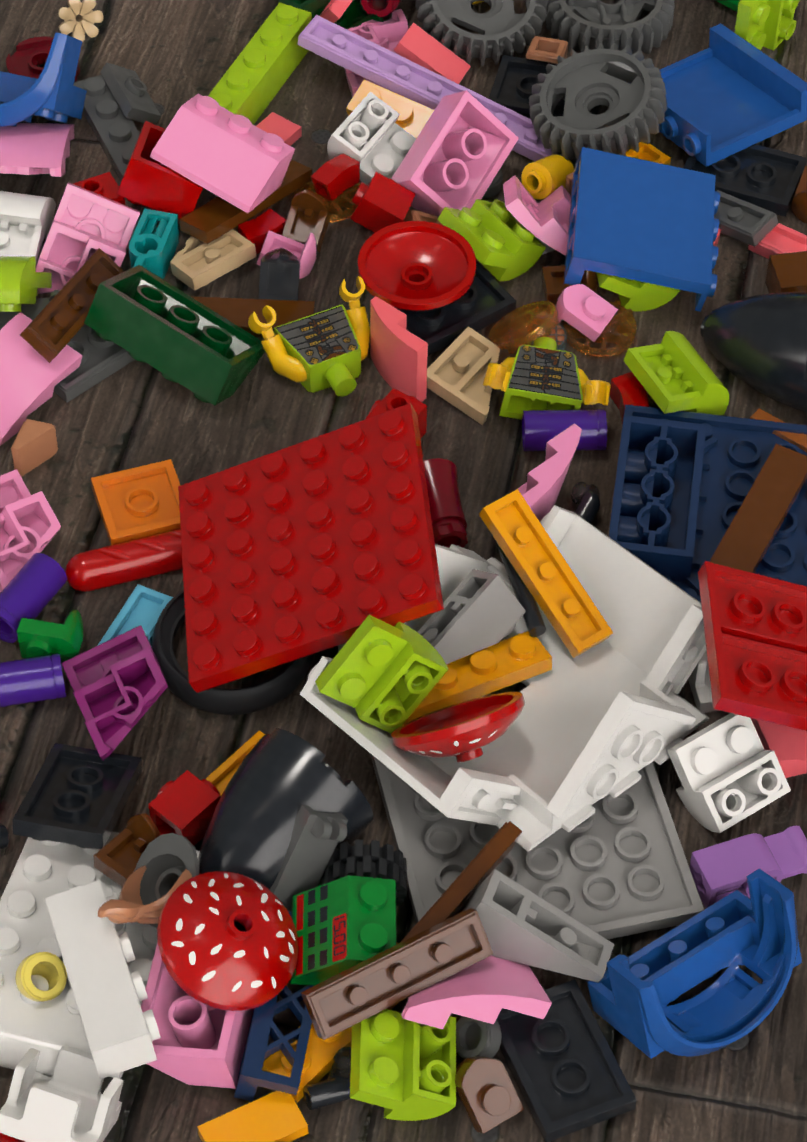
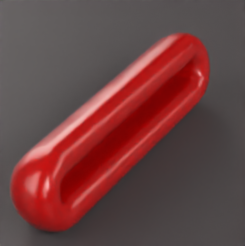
(125, 561)

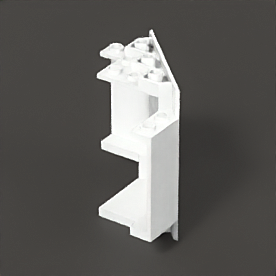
(584, 720)

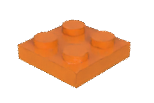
(138, 501)

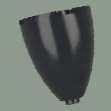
(763, 344)
(260, 806)

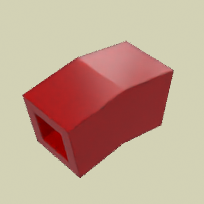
(336, 176)
(258, 228)
(628, 391)

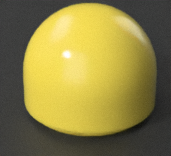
(47, 966)

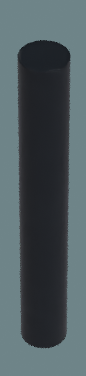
(532, 615)

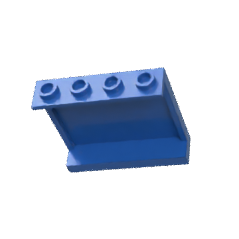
(729, 98)
(643, 223)

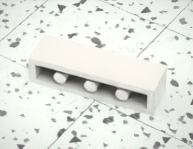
(101, 982)

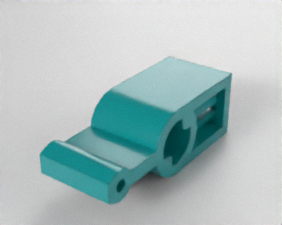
(152, 245)

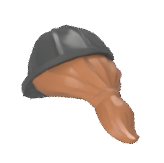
(159, 872)

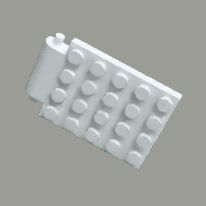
(27, 929)

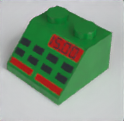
(342, 925)

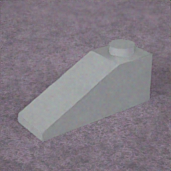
(473, 617)
(535, 932)

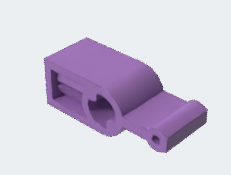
(724, 866)

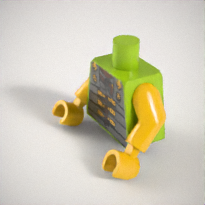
(321, 347)
(543, 380)

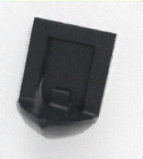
(279, 275)

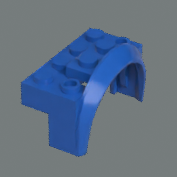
(49, 95)
(727, 934)

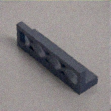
(257, 1049)

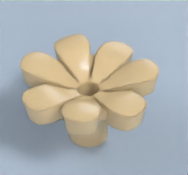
(80, 19)

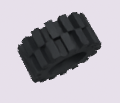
(369, 862)

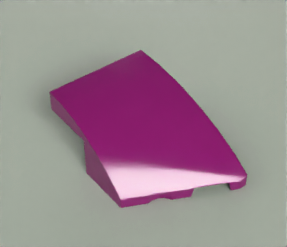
(115, 686)

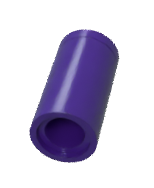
(543, 425)
(29, 593)
(31, 680)

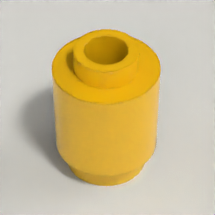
(546, 175)

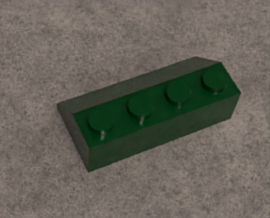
(174, 334)

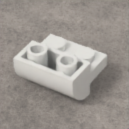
(372, 139)
(24, 223)
(726, 773)

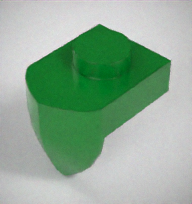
(48, 638)

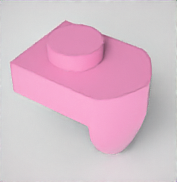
(304, 252)
(584, 310)

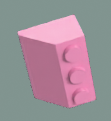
(223, 153)
(455, 155)
(196, 1040)

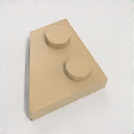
(203, 262)
(461, 371)

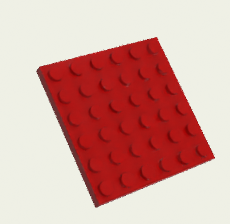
(306, 548)

